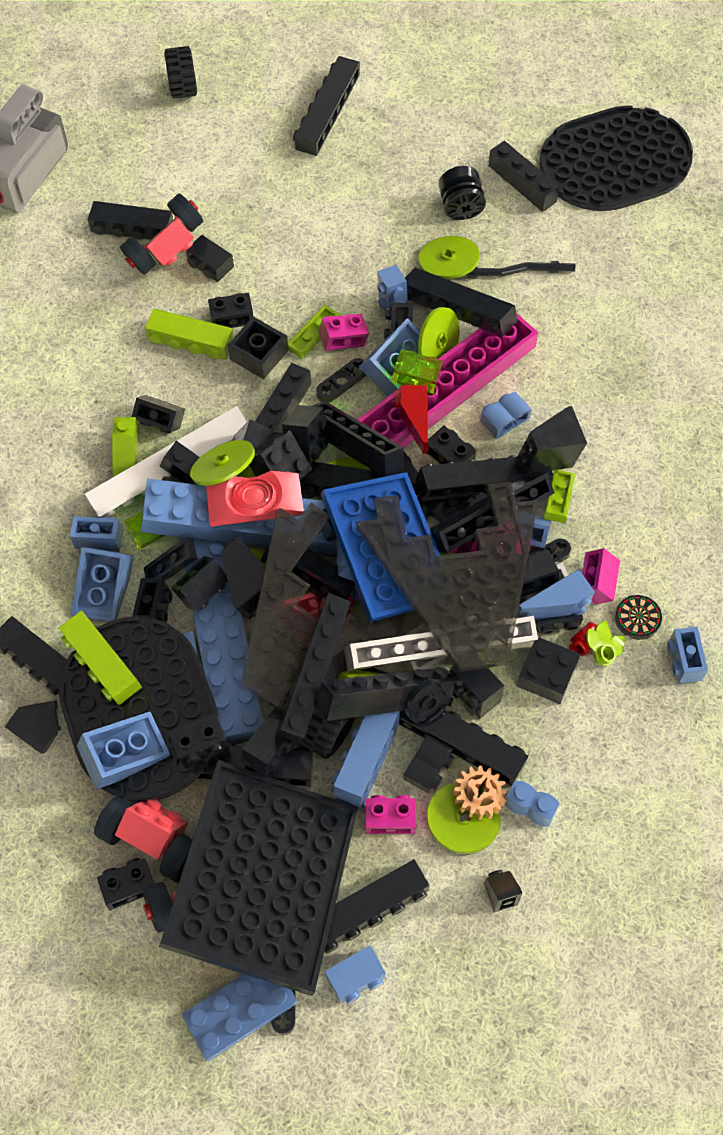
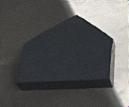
(36, 724)

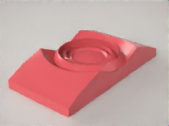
(254, 498)

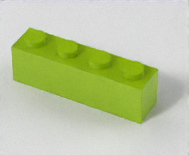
(189, 334)
(100, 658)

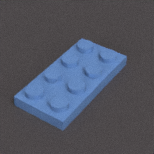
(236, 1013)

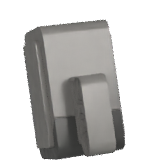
(29, 146)

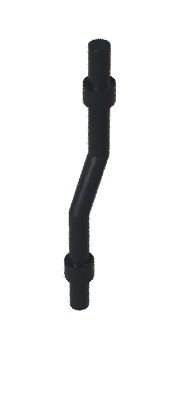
(553, 267)

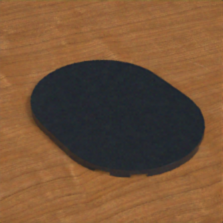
(616, 158)
(171, 690)

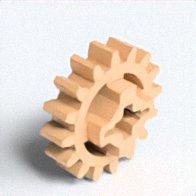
(491, 796)

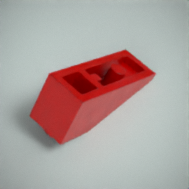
(414, 412)

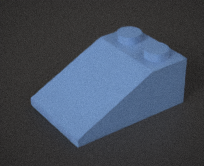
(382, 361)
(101, 583)
(562, 599)
(121, 749)

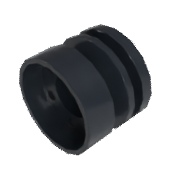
(462, 193)

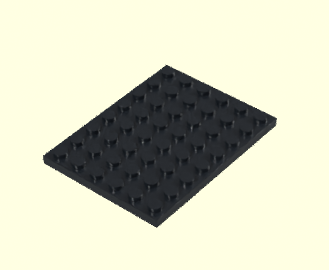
(261, 879)

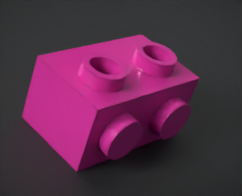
(343, 332)
(601, 573)
(390, 815)

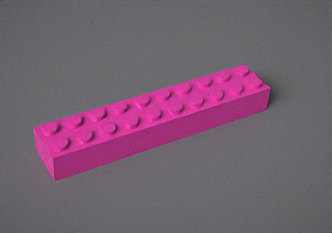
(463, 374)

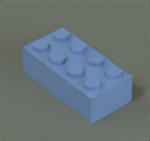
(364, 758)

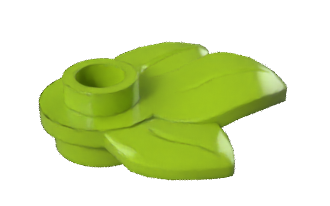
(603, 645)

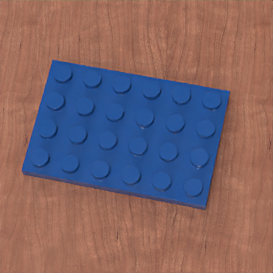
(354, 504)

